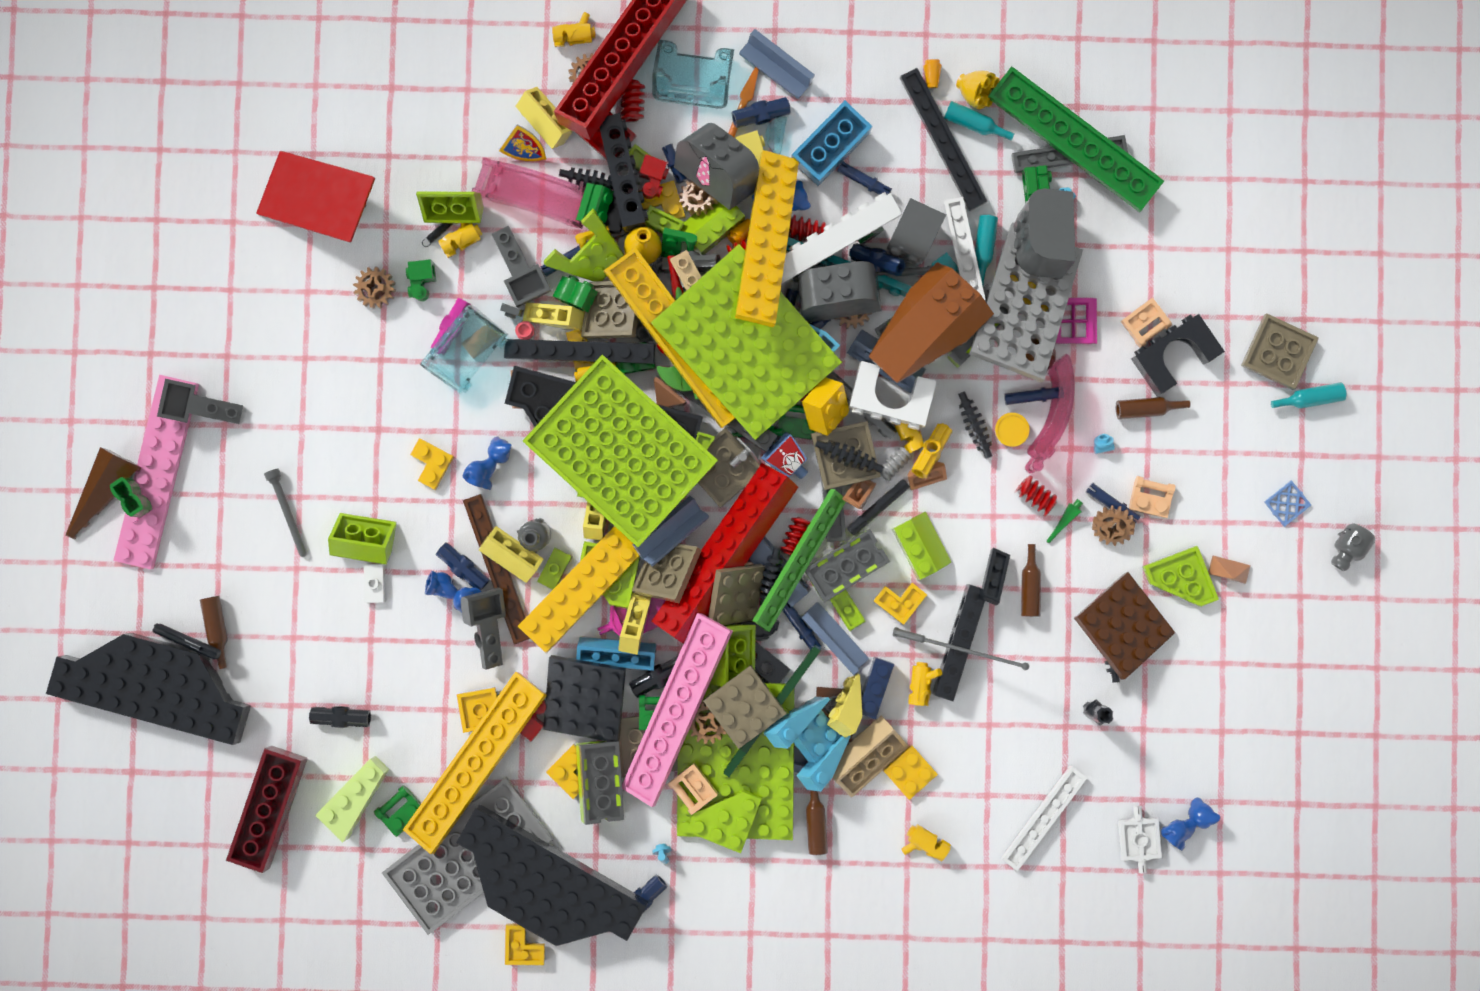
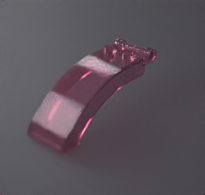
(530, 191)
(1058, 416)

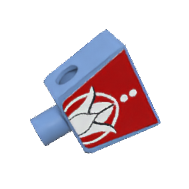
(786, 457)

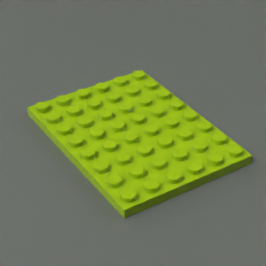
(745, 364)
(620, 451)
(763, 772)

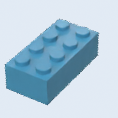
(831, 143)

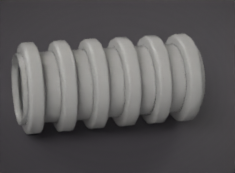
(895, 463)

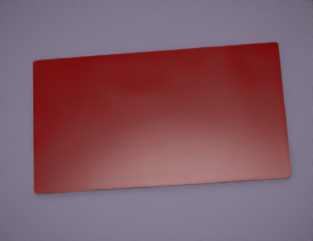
(315, 196)

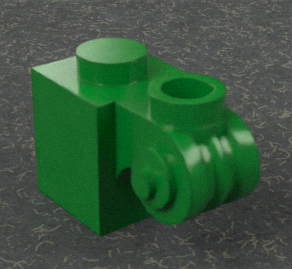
(420, 273)

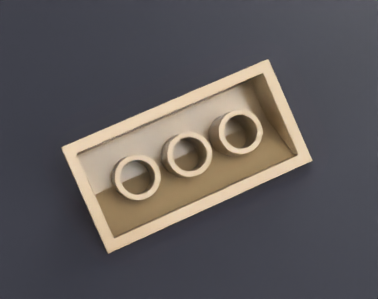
(868, 756)

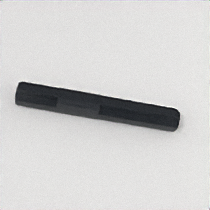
(878, 507)
(186, 641)

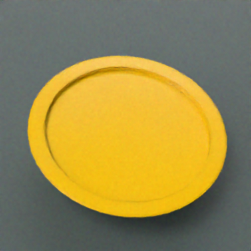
(1012, 429)

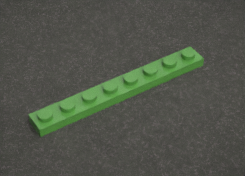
(799, 560)

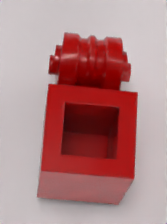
(654, 171)
(534, 725)

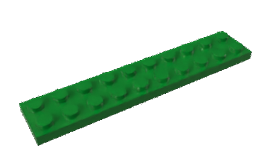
(1075, 139)

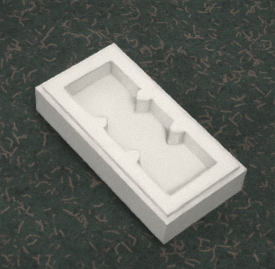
(374, 583)

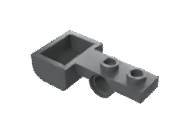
(525, 282)
(179, 401)
(484, 610)

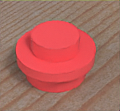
(524, 330)

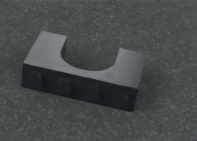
(1192, 332)

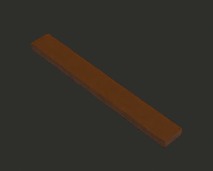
(499, 576)

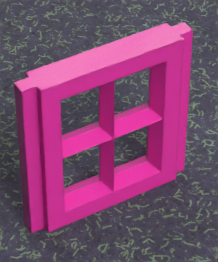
(1091, 322)

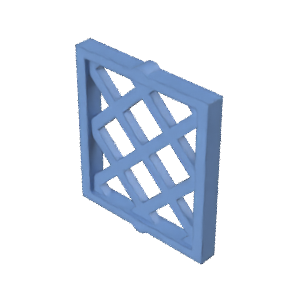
(1276, 512)

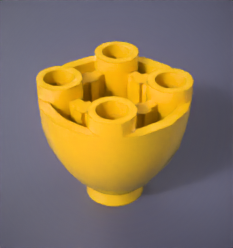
(976, 88)
(645, 241)

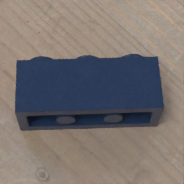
(875, 686)

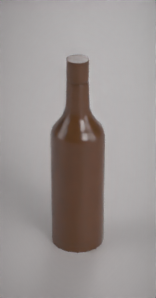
(1147, 407)
(1031, 586)
(215, 626)
(816, 825)

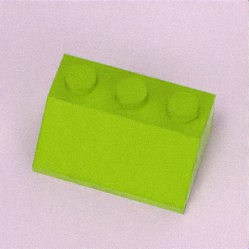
(450, 206)
(713, 226)
(362, 538)
(921, 545)
(737, 654)

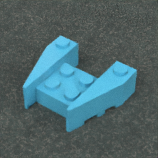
(815, 740)

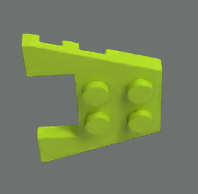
(593, 257)

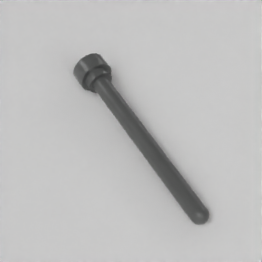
(273, 477)

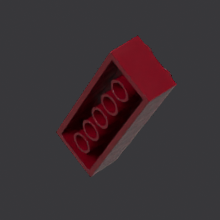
(266, 809)

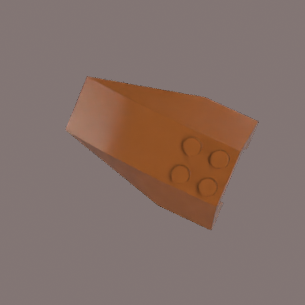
(930, 322)

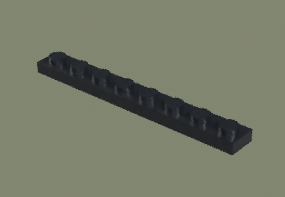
(943, 139)
(579, 351)

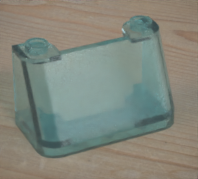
(691, 78)
(464, 348)

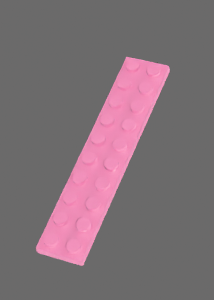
(159, 463)
(676, 709)

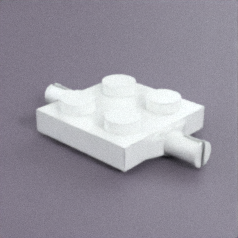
(1139, 839)

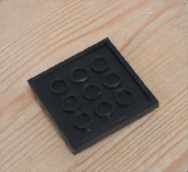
(584, 698)

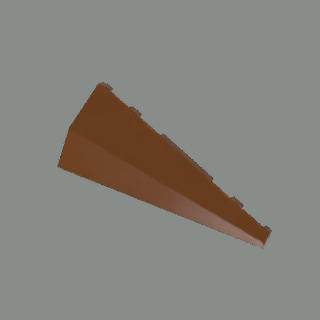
(97, 493)

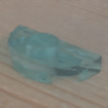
(775, 134)

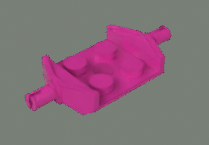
(618, 615)

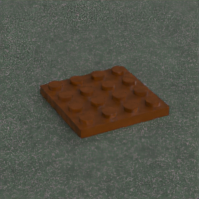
(1124, 625)

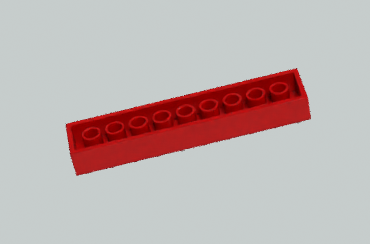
(615, 64)
(729, 546)

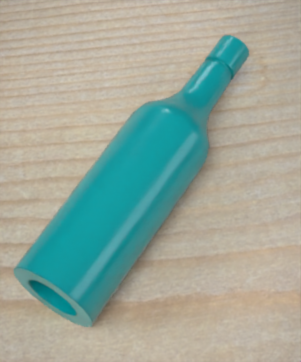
(974, 121)
(985, 242)
(1314, 396)

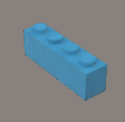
(606, 652)

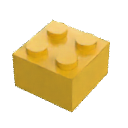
(826, 406)

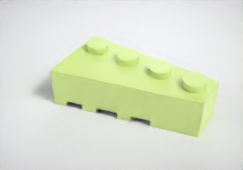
(349, 803)

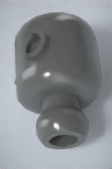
(534, 535)
(1352, 545)

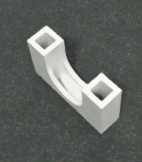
(865, 401)

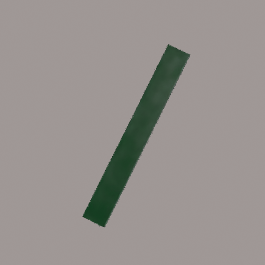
(784, 693)

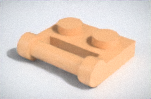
(1142, 317)
(1150, 503)
(698, 786)

